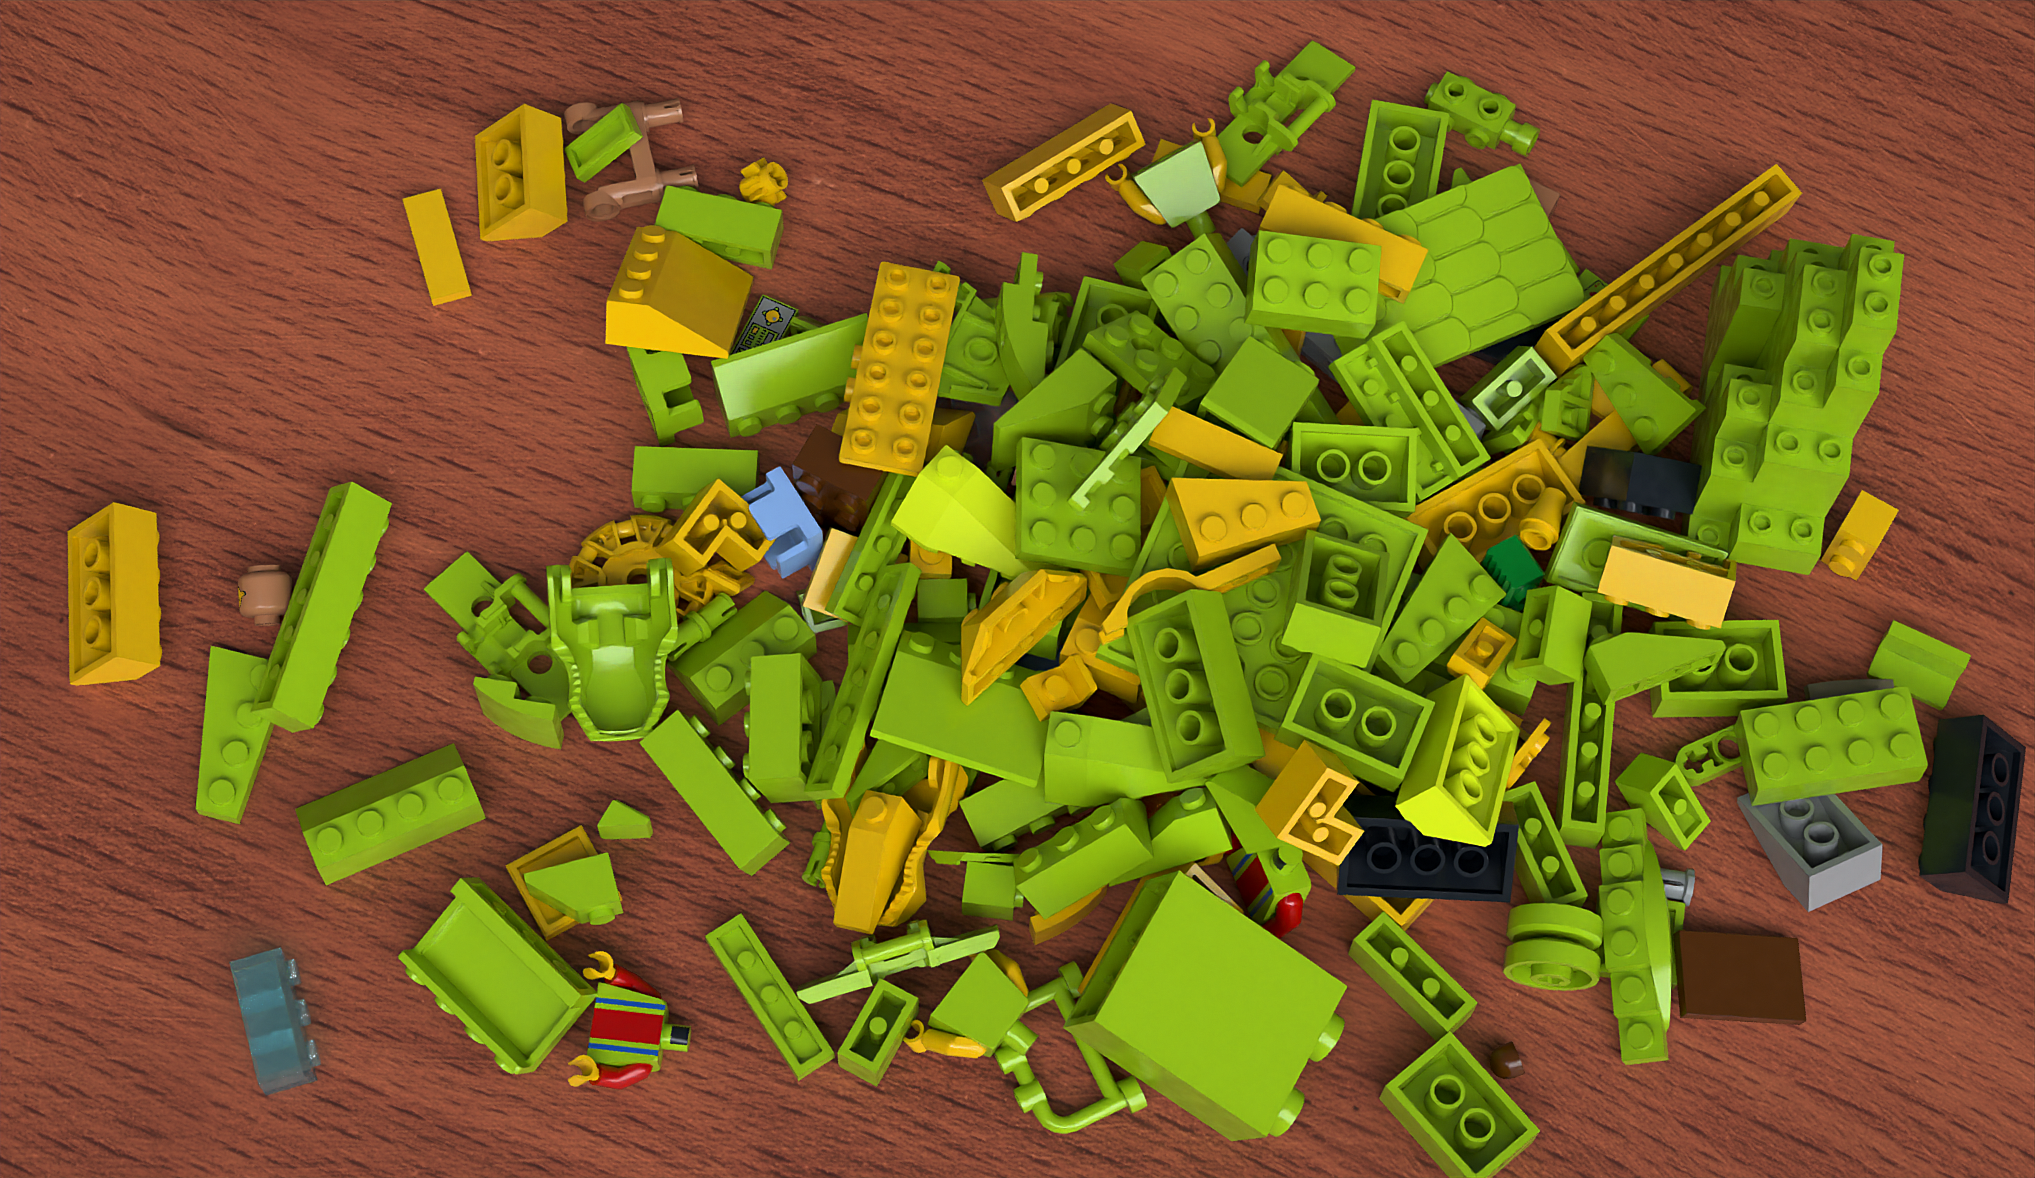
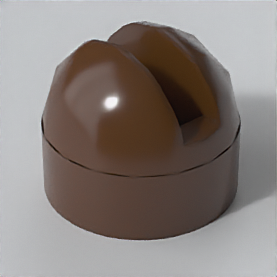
(1506, 1062)

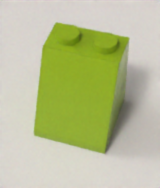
(1259, 394)

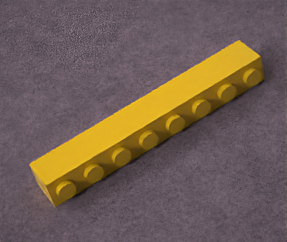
(1668, 270)

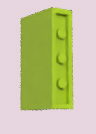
(498, 977)

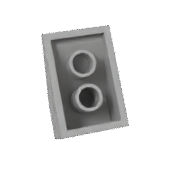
(1815, 847)

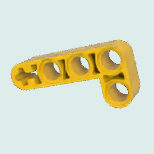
(1612, 432)

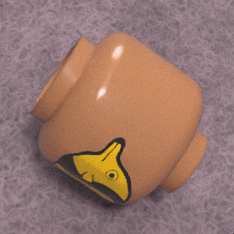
(264, 594)

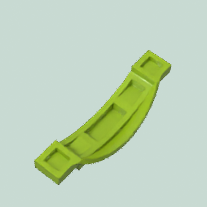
(1636, 937)

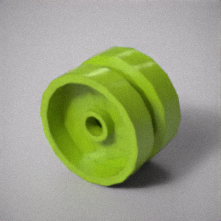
(1553, 946)

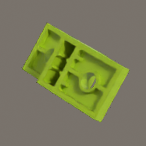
(1140, 352)

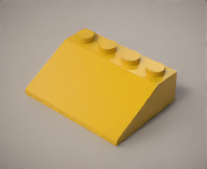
(675, 296)

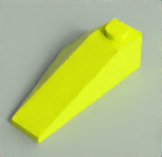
(963, 515)

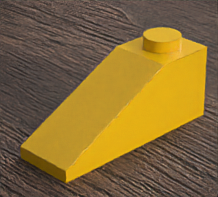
(873, 859)

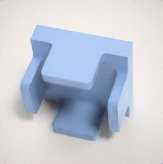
(785, 517)

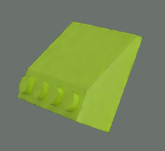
(926, 713)

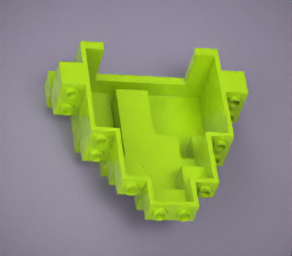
(1784, 391)

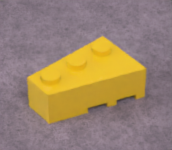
(1237, 517)
(1667, 582)

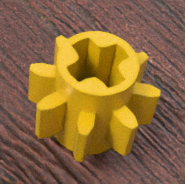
(763, 182)

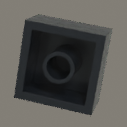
(1639, 482)

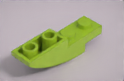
(1019, 333)

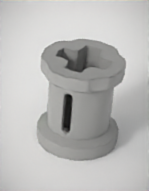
(1684, 881)

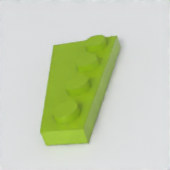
(1437, 612)
(231, 736)

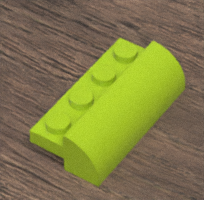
(1399, 388)

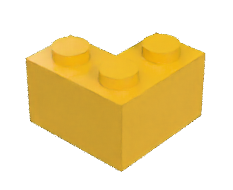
(714, 523)
(1308, 807)

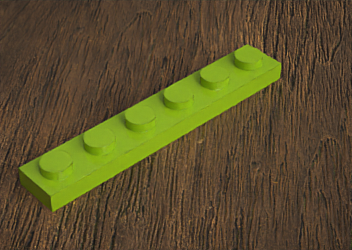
(862, 682)

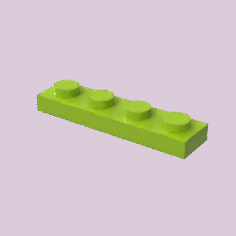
(875, 547)
(770, 996)

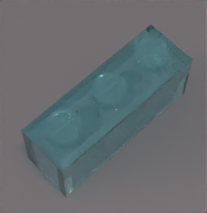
(275, 1020)

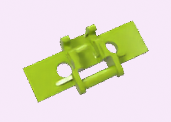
(1264, 109)
(494, 635)
(896, 955)

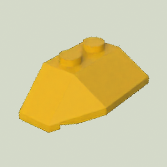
(1013, 624)

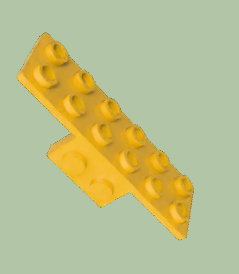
(898, 369)

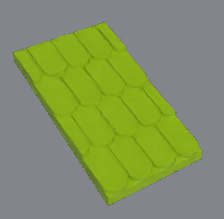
(1486, 271)

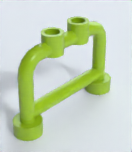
(1030, 1093)

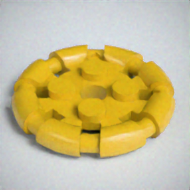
(631, 559)

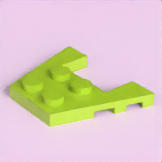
(972, 358)
(1129, 432)

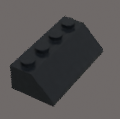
(1972, 809)
(1403, 863)

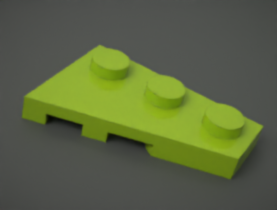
(1642, 397)

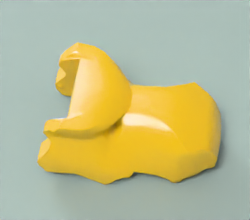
(932, 801)

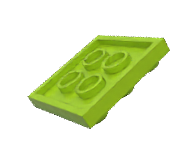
(1053, 532)

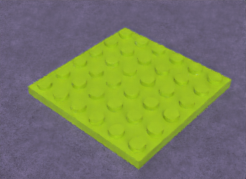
(1259, 607)

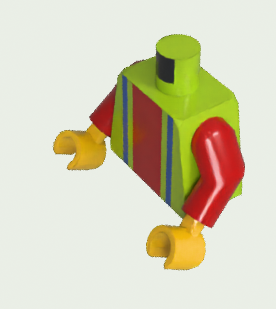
(1270, 884)
(626, 1029)

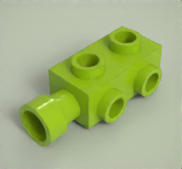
(1480, 115)

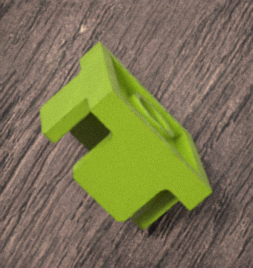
(665, 391)

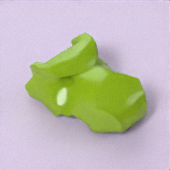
(614, 649)

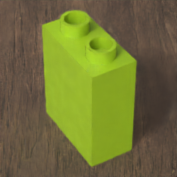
(1209, 1009)

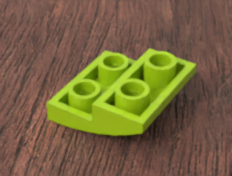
(527, 719)

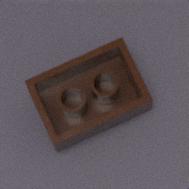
(835, 491)

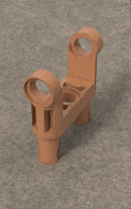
(649, 182)

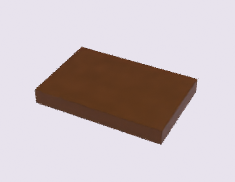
(1739, 977)

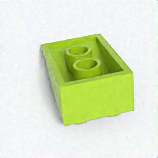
(1064, 409)

